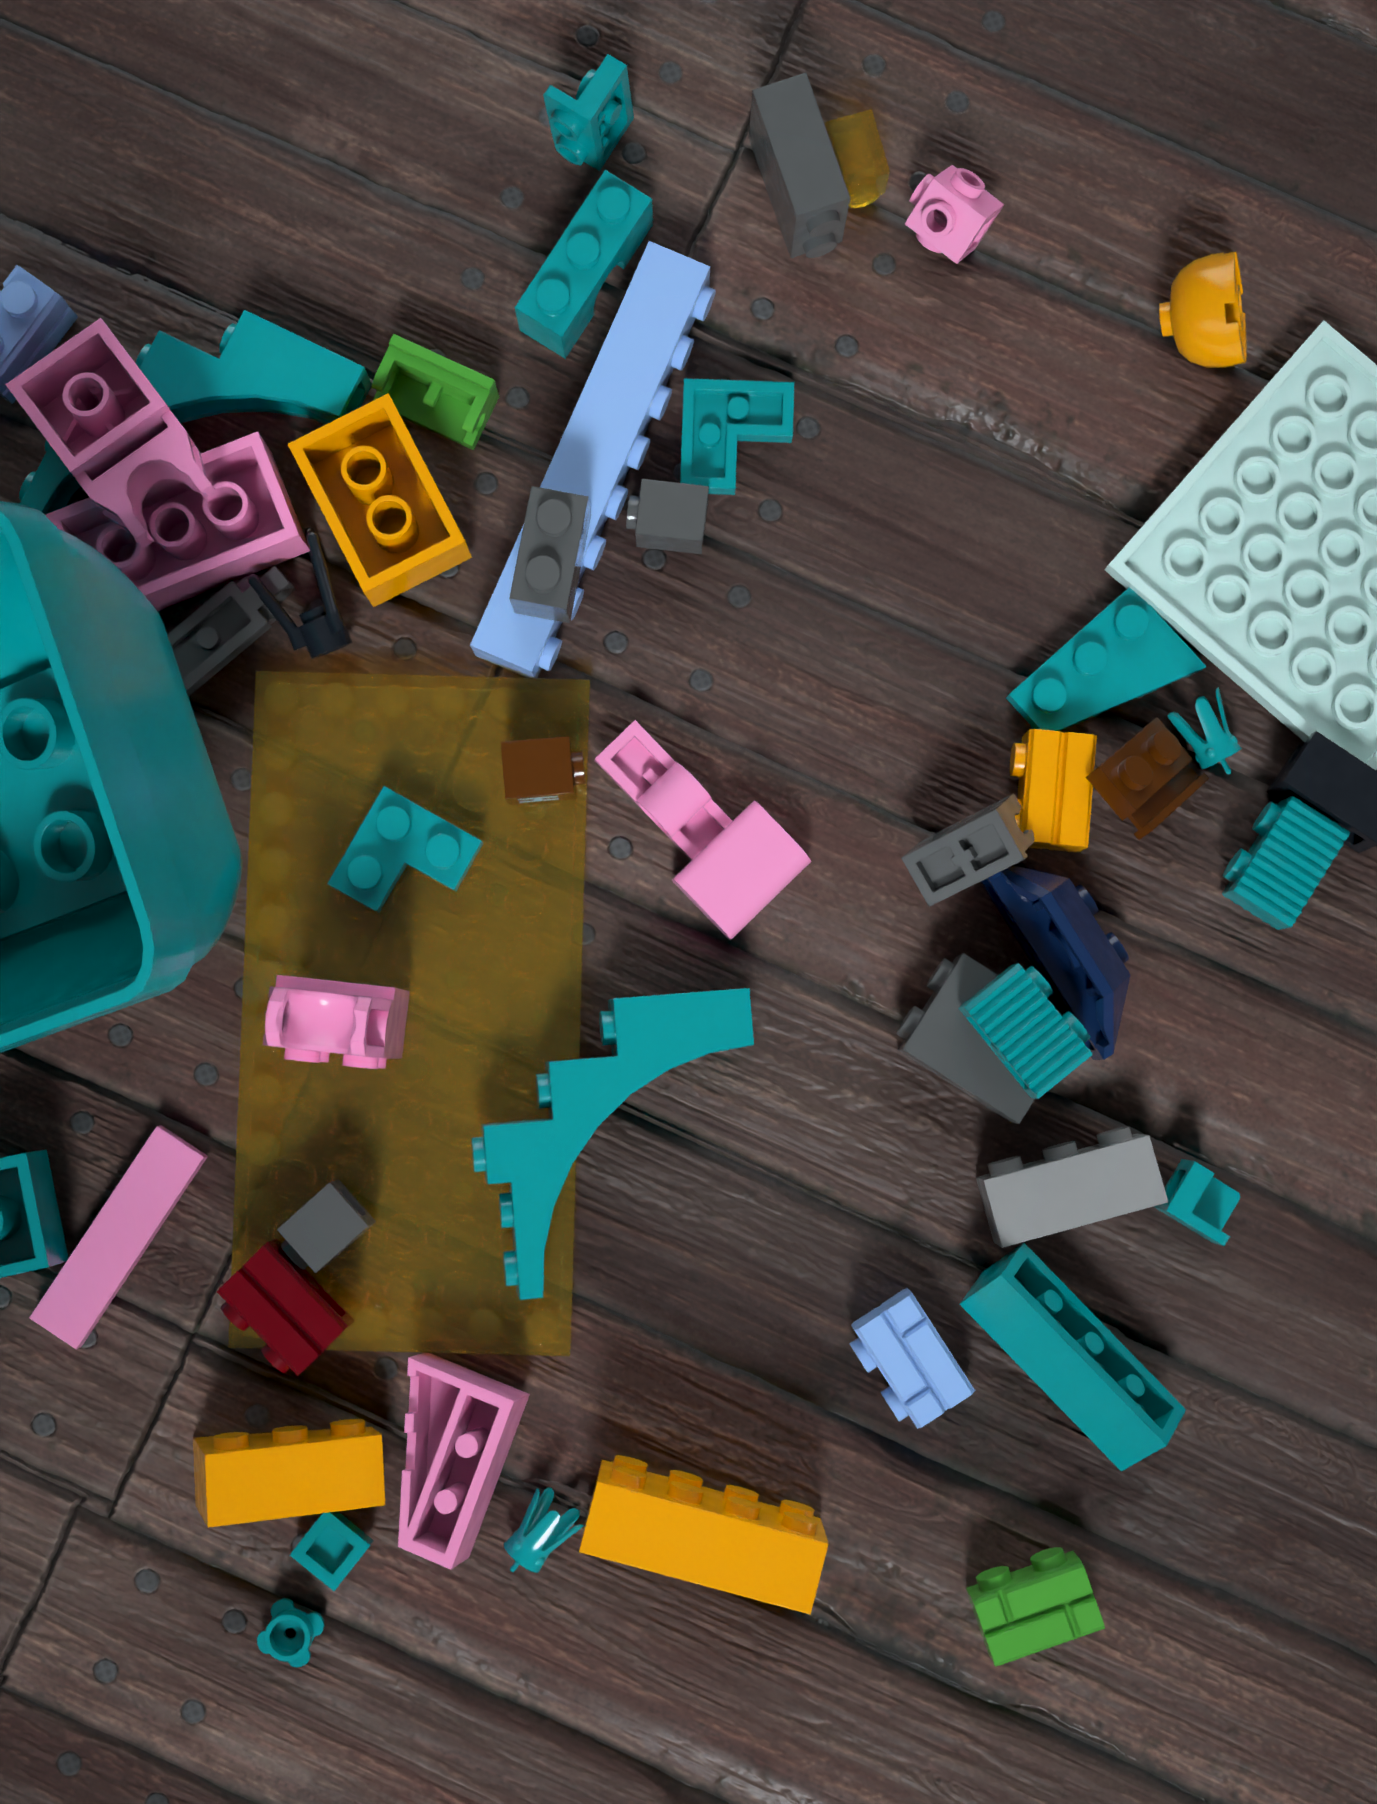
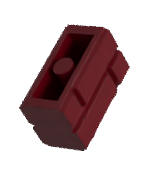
(283, 1309)

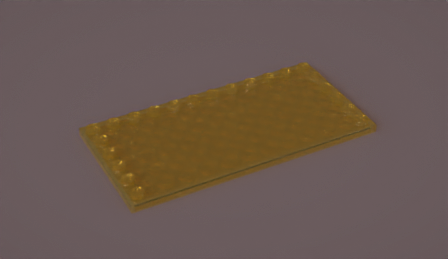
(487, 1004)

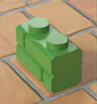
(1034, 1605)

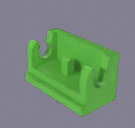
(436, 391)

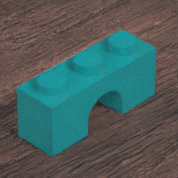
(596, 240)

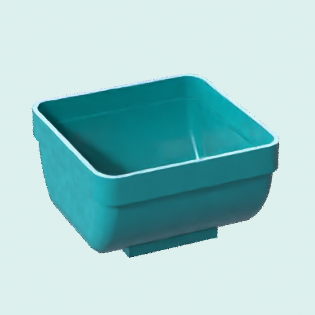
(107, 796)

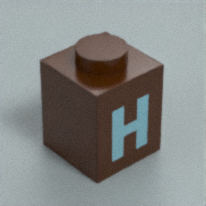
(541, 770)

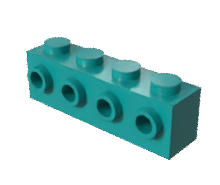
(1065, 1357)

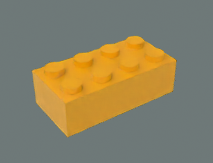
(705, 1534)

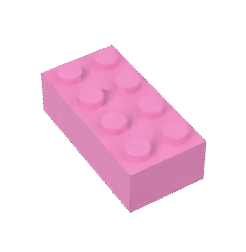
(195, 540)

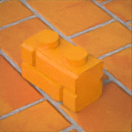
(1055, 787)

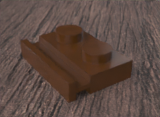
(1147, 778)

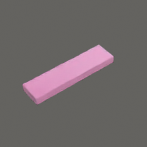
(118, 1237)

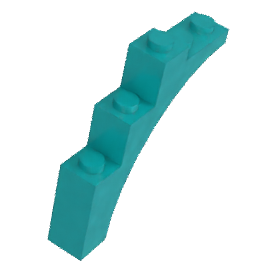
(257, 372)
(537, 1154)

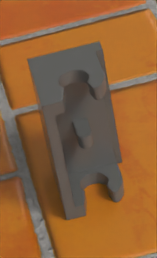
(969, 851)

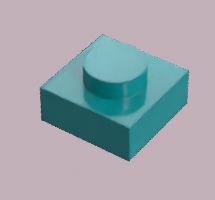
(331, 1548)

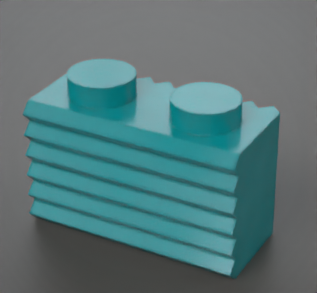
(1283, 862)
(1027, 1029)

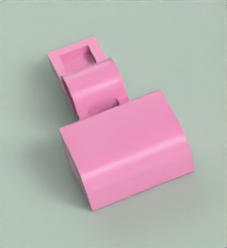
(733, 863)

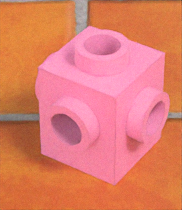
(952, 212)

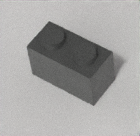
(550, 554)

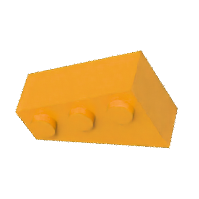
(288, 1472)

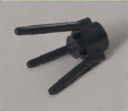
(322, 626)

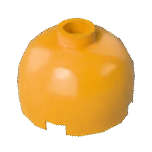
(1207, 312)

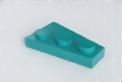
(1106, 664)

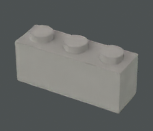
(1071, 1187)

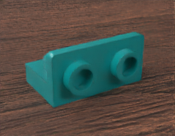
(597, 120)

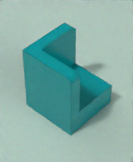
(1199, 1201)

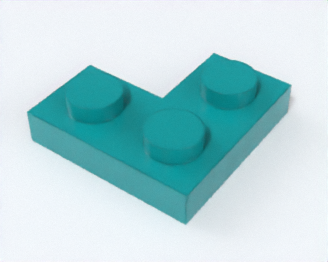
(728, 412)
(398, 835)

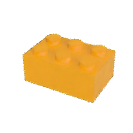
(380, 500)

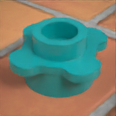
(276, 1642)

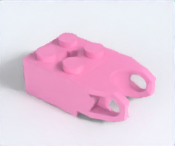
(109, 426)
(336, 1017)

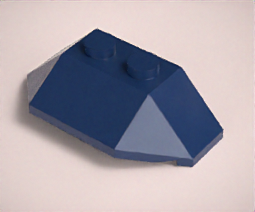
(1067, 948)

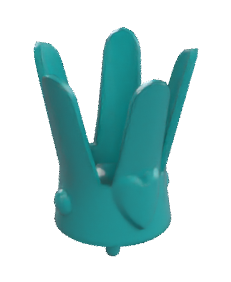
(1219, 742)
(540, 1532)

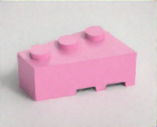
(454, 1455)

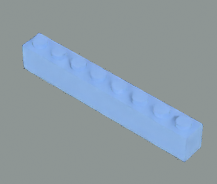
(606, 436)

